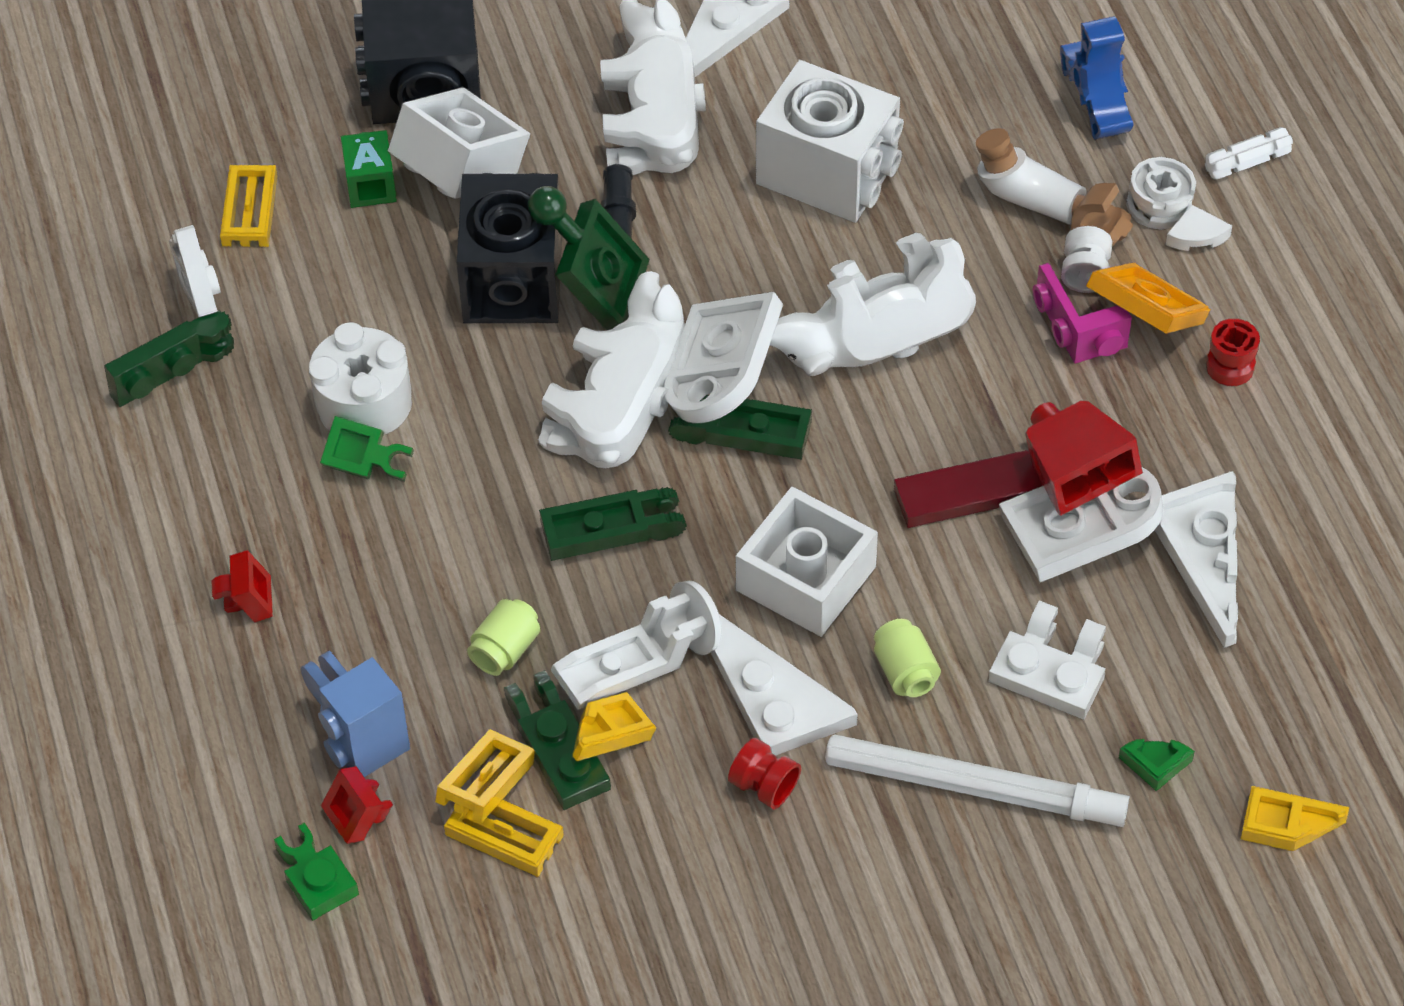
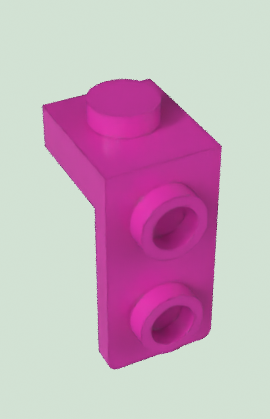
(1083, 336)

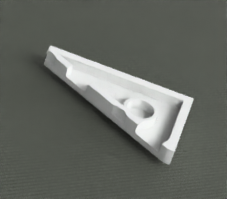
(725, 25)
(1201, 541)
(774, 696)

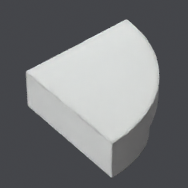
(1198, 229)

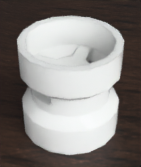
(1085, 251)

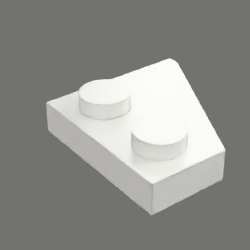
(193, 270)

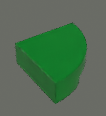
(1156, 760)

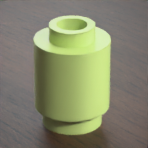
(503, 636)
(906, 658)

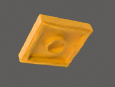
(1148, 297)

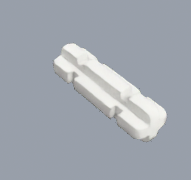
(1248, 153)

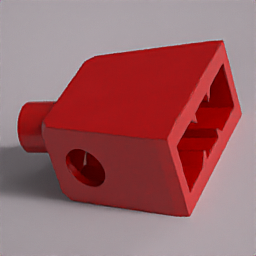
(1080, 453)

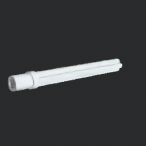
(1035, 792)

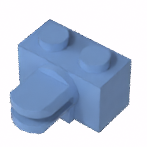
(359, 713)

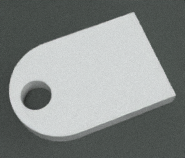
(721, 355)
(1085, 533)

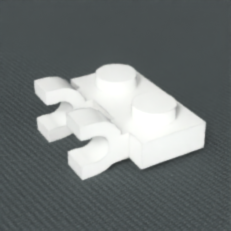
(1049, 674)

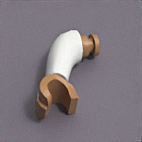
(1031, 185)

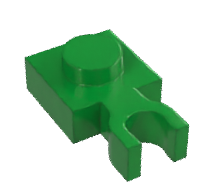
(357, 448)
(316, 877)

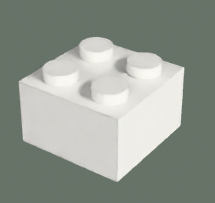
(454, 137)
(806, 561)

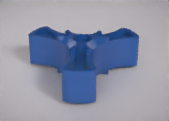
(1098, 74)

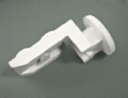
(644, 650)

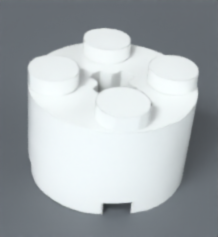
(361, 378)

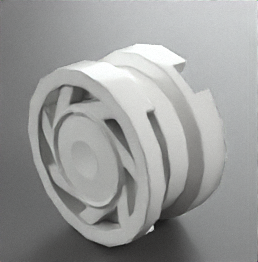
(1161, 191)

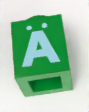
(368, 169)

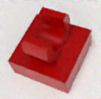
(245, 587)
(354, 804)

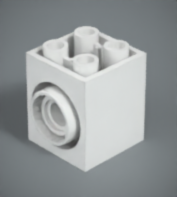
(828, 141)

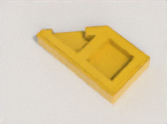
(610, 726)
(1288, 819)

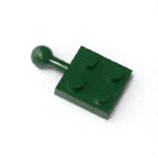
(599, 256)

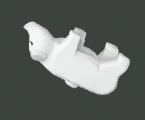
(661, 89)
(884, 315)
(623, 382)

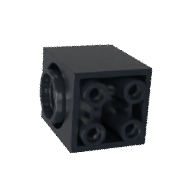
(414, 52)
(504, 254)

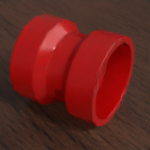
(1233, 352)
(763, 772)

